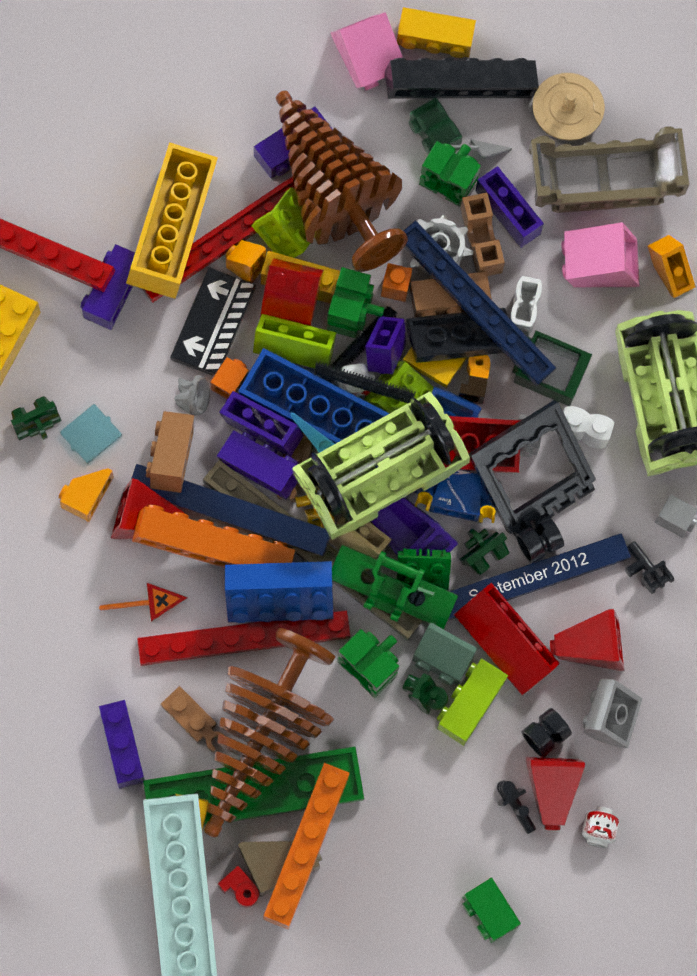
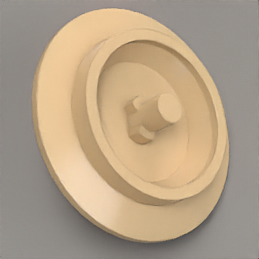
(568, 106)

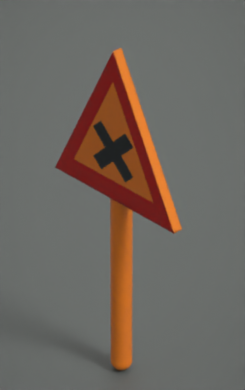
(159, 601)

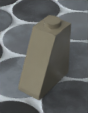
(266, 862)

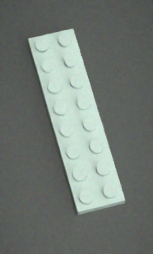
(180, 886)

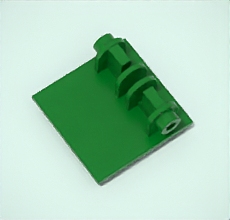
(436, 566)

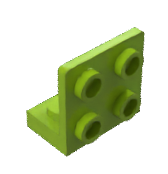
(283, 227)
(402, 376)

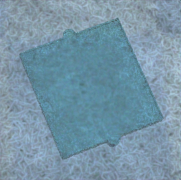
(90, 433)

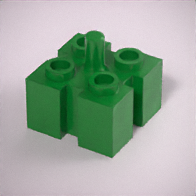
(449, 172)
(351, 303)
(370, 664)

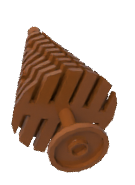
(339, 185)
(277, 711)

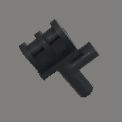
(651, 573)
(511, 795)

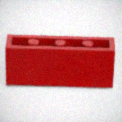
(507, 639)

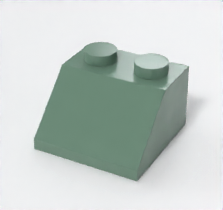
(443, 655)

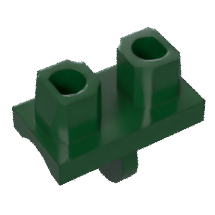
(35, 421)
(493, 544)
(425, 693)

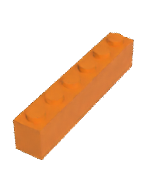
(205, 541)
(306, 846)

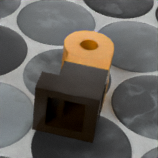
(478, 372)

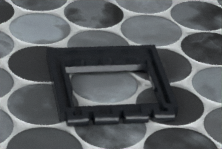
(508, 444)

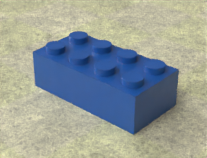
(279, 591)

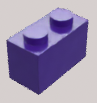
(386, 345)

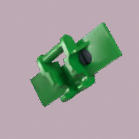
(389, 594)

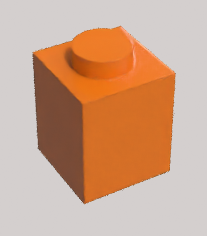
(396, 282)
(229, 377)

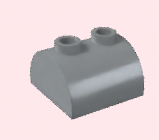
(612, 713)

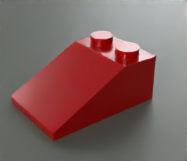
(291, 291)
(477, 432)

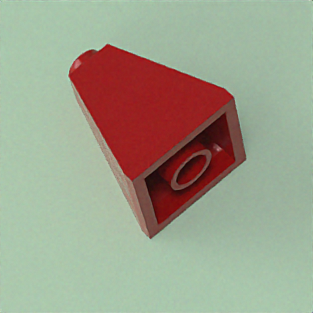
(133, 499)
(592, 642)
(554, 787)

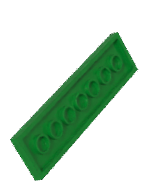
(285, 794)

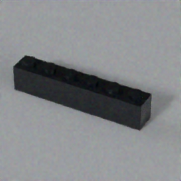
(461, 78)

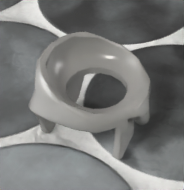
(193, 395)

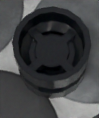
(540, 539)
(546, 732)

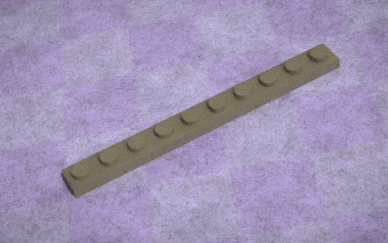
(227, 481)

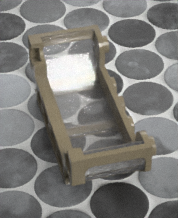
(609, 173)

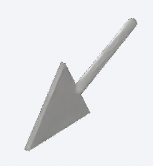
(485, 149)

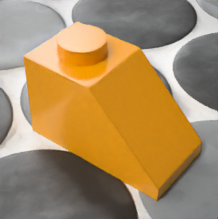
(246, 260)
(672, 265)
(85, 493)

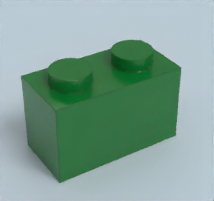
(490, 911)

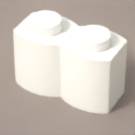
(525, 303)
(591, 429)

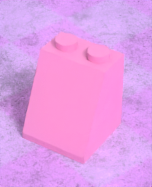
(367, 49)
(601, 257)

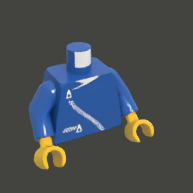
(459, 497)

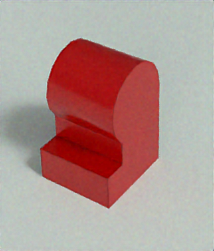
(240, 884)

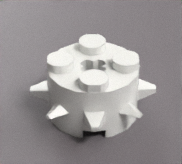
(448, 237)

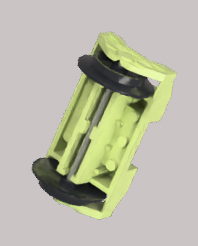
(659, 363)
(406, 455)

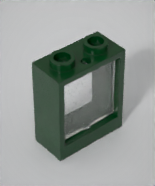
(564, 359)

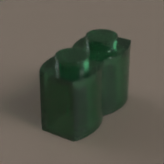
(434, 125)

